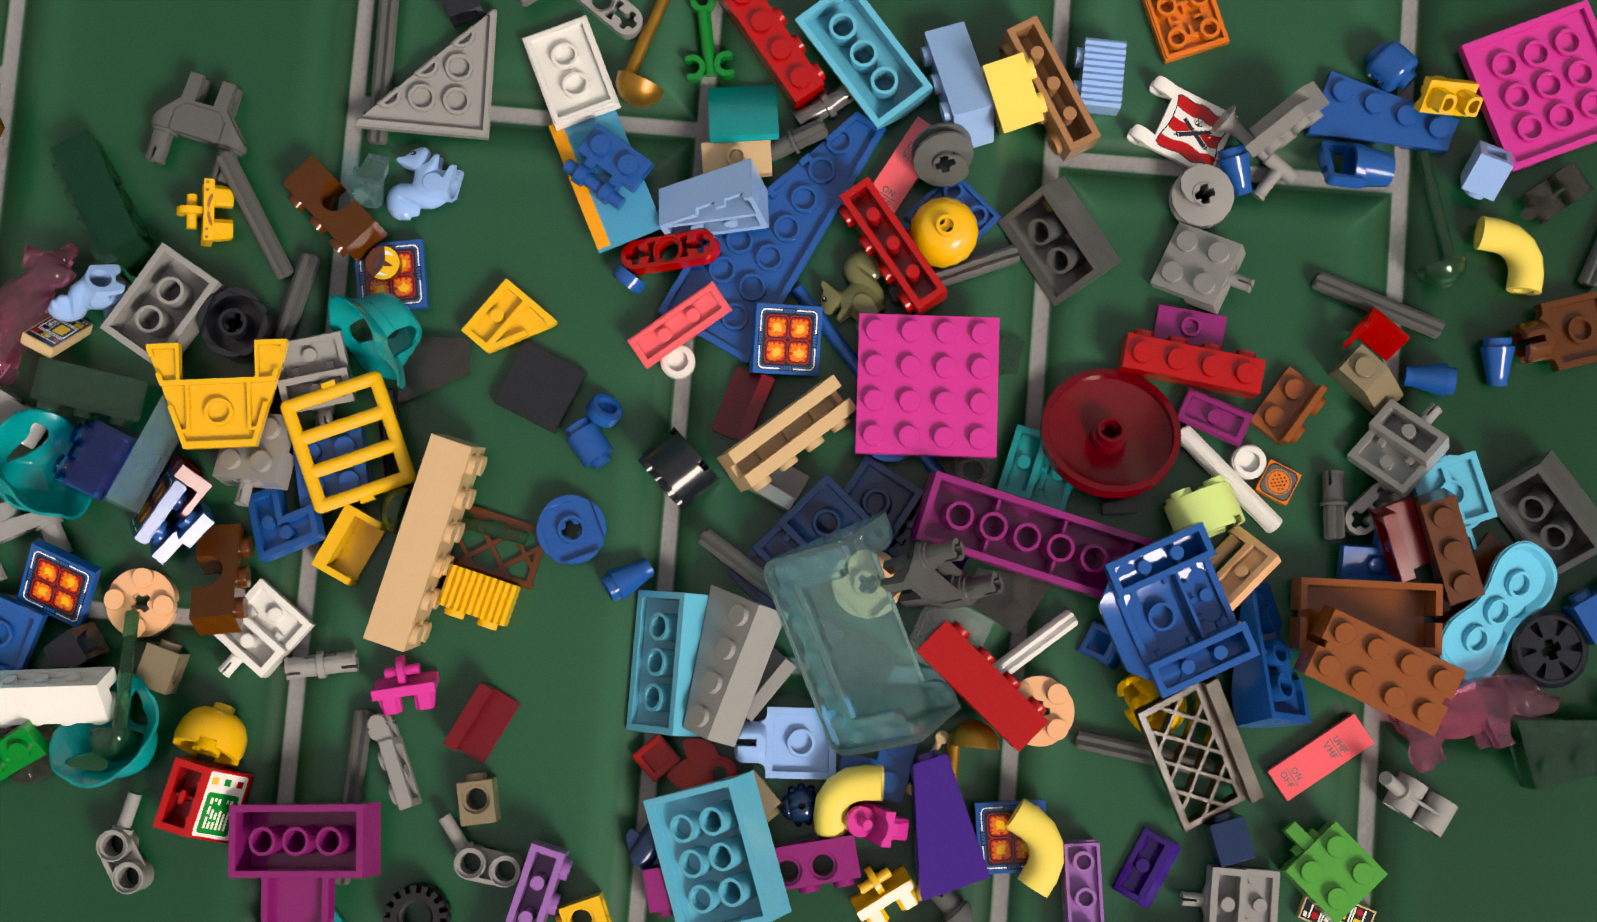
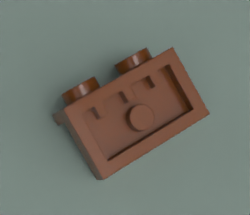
(1287, 407)

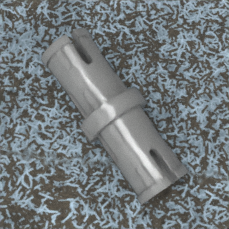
(321, 664)

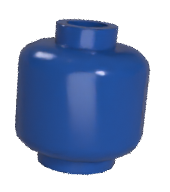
(1391, 66)

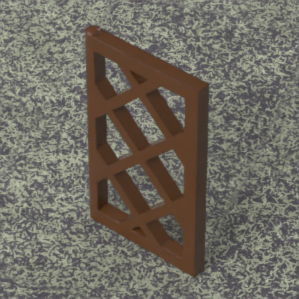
(501, 572)

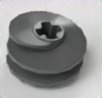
(942, 154)

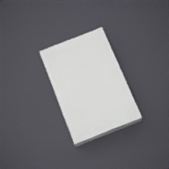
(571, 73)

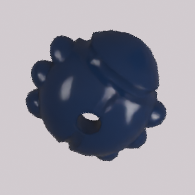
(795, 796)

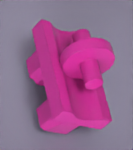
(405, 681)
(876, 823)

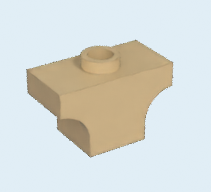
(725, 154)

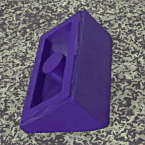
(1146, 868)

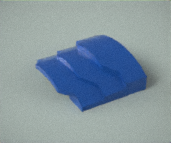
(1173, 613)

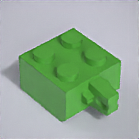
(1330, 868)

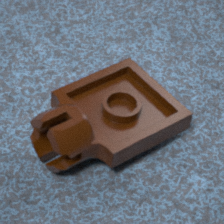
(1560, 333)

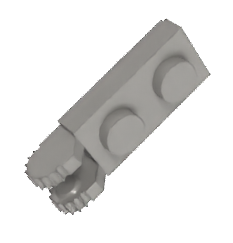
(395, 760)

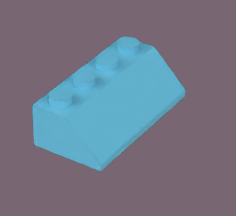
(866, 59)
(664, 660)

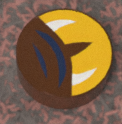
(384, 264)

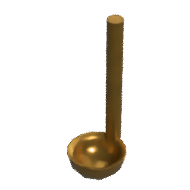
(631, 87)
(972, 735)

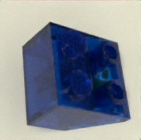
(93, 459)

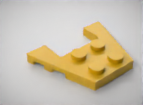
(219, 410)

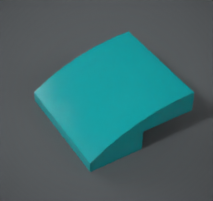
(743, 113)
(1030, 473)

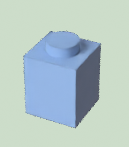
(1486, 171)

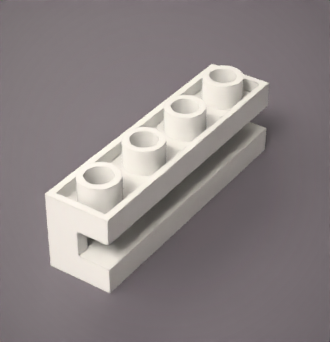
(57, 696)

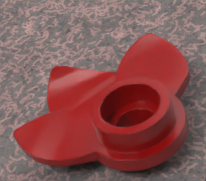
(700, 764)

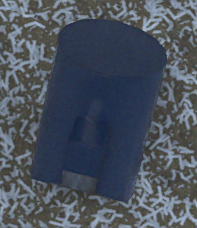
(642, 848)

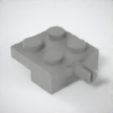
(1287, 120)
(1201, 268)
(314, 362)
(1400, 447)
(258, 467)
(1237, 895)

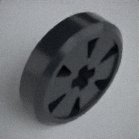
(1566, 660)

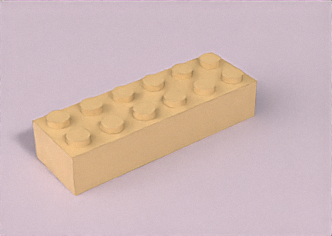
(425, 542)

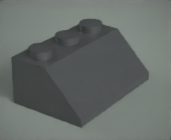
(1059, 240)
(1549, 509)

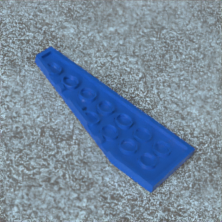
(769, 261)

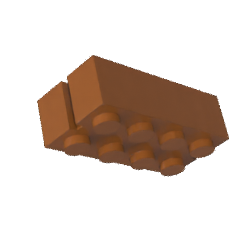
(1385, 605)
(1380, 670)

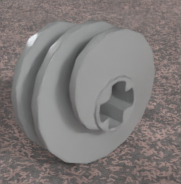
(1210, 182)

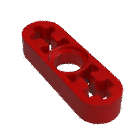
(685, 257)

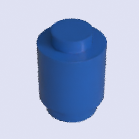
(589, 443)

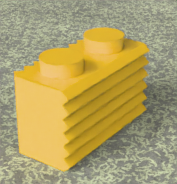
(478, 596)

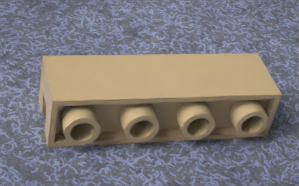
(787, 434)

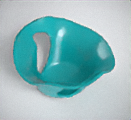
(383, 315)
(28, 478)
(74, 741)

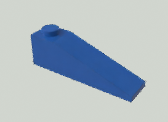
(1265, 686)

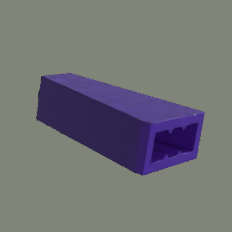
(943, 834)

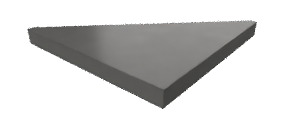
(446, 93)

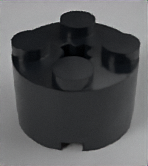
(226, 308)
(678, 469)

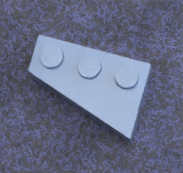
(959, 81)
(717, 201)

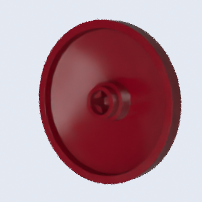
(1110, 433)

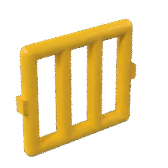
(394, 444)

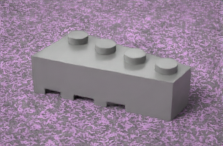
(729, 664)

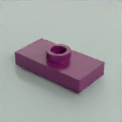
(1189, 324)
(1214, 417)

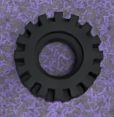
(418, 893)

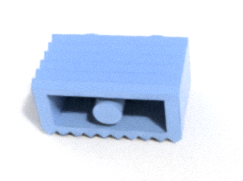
(1101, 74)

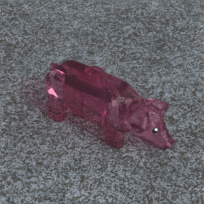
(27, 298)
(1478, 710)

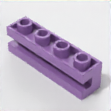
(1082, 881)

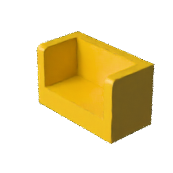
(350, 545)

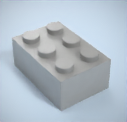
(162, 303)

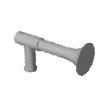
(1278, 167)

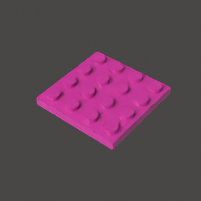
(1538, 84)
(927, 385)

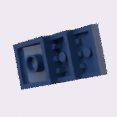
(884, 491)
(815, 515)

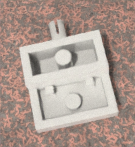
(267, 633)

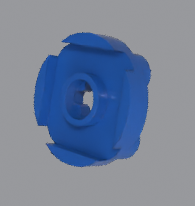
(579, 511)

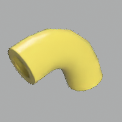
(1518, 251)
(842, 791)
(1044, 846)

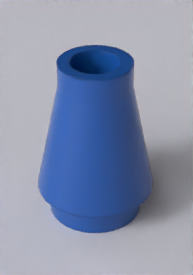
(1236, 164)
(1497, 359)
(1432, 378)
(624, 580)

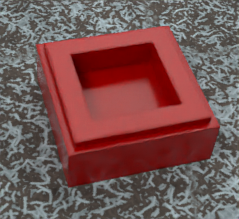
(656, 757)

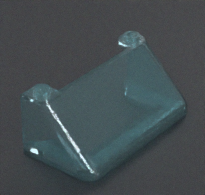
(855, 642)

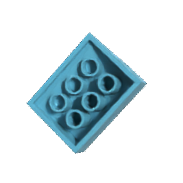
(718, 852)

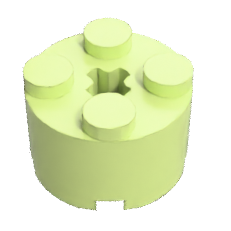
(1211, 504)

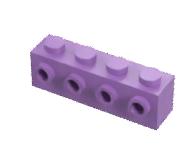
(538, 883)

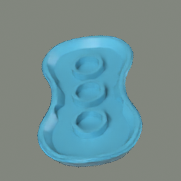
(1515, 588)

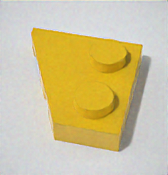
(507, 319)

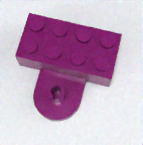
(301, 852)

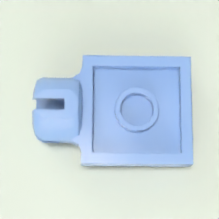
(788, 744)

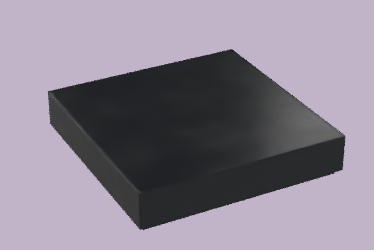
(540, 387)

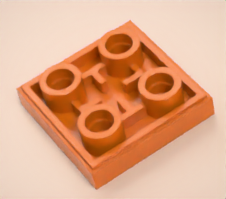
(1185, 27)

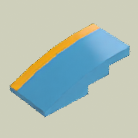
(606, 223)

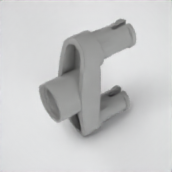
(16, 523)

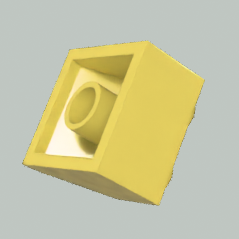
(1014, 93)

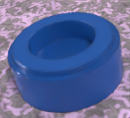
(629, 279)
(604, 410)

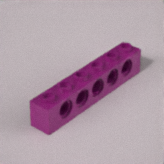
(802, 853)

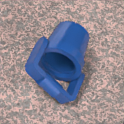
(1359, 165)

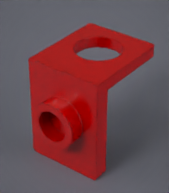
(1378, 334)

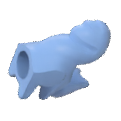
(429, 187)
(92, 292)

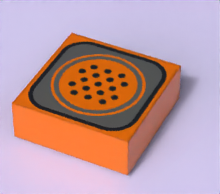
(1277, 482)

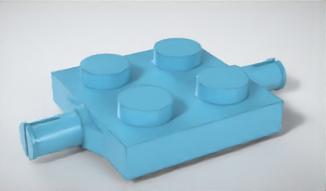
(1466, 480)

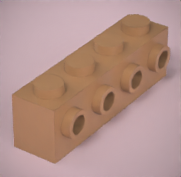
(1067, 119)

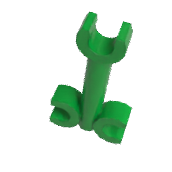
(709, 64)

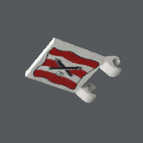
(1184, 129)

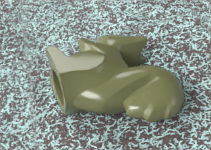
(862, 294)

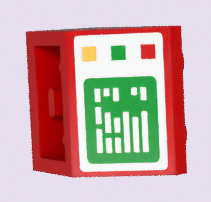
(200, 797)

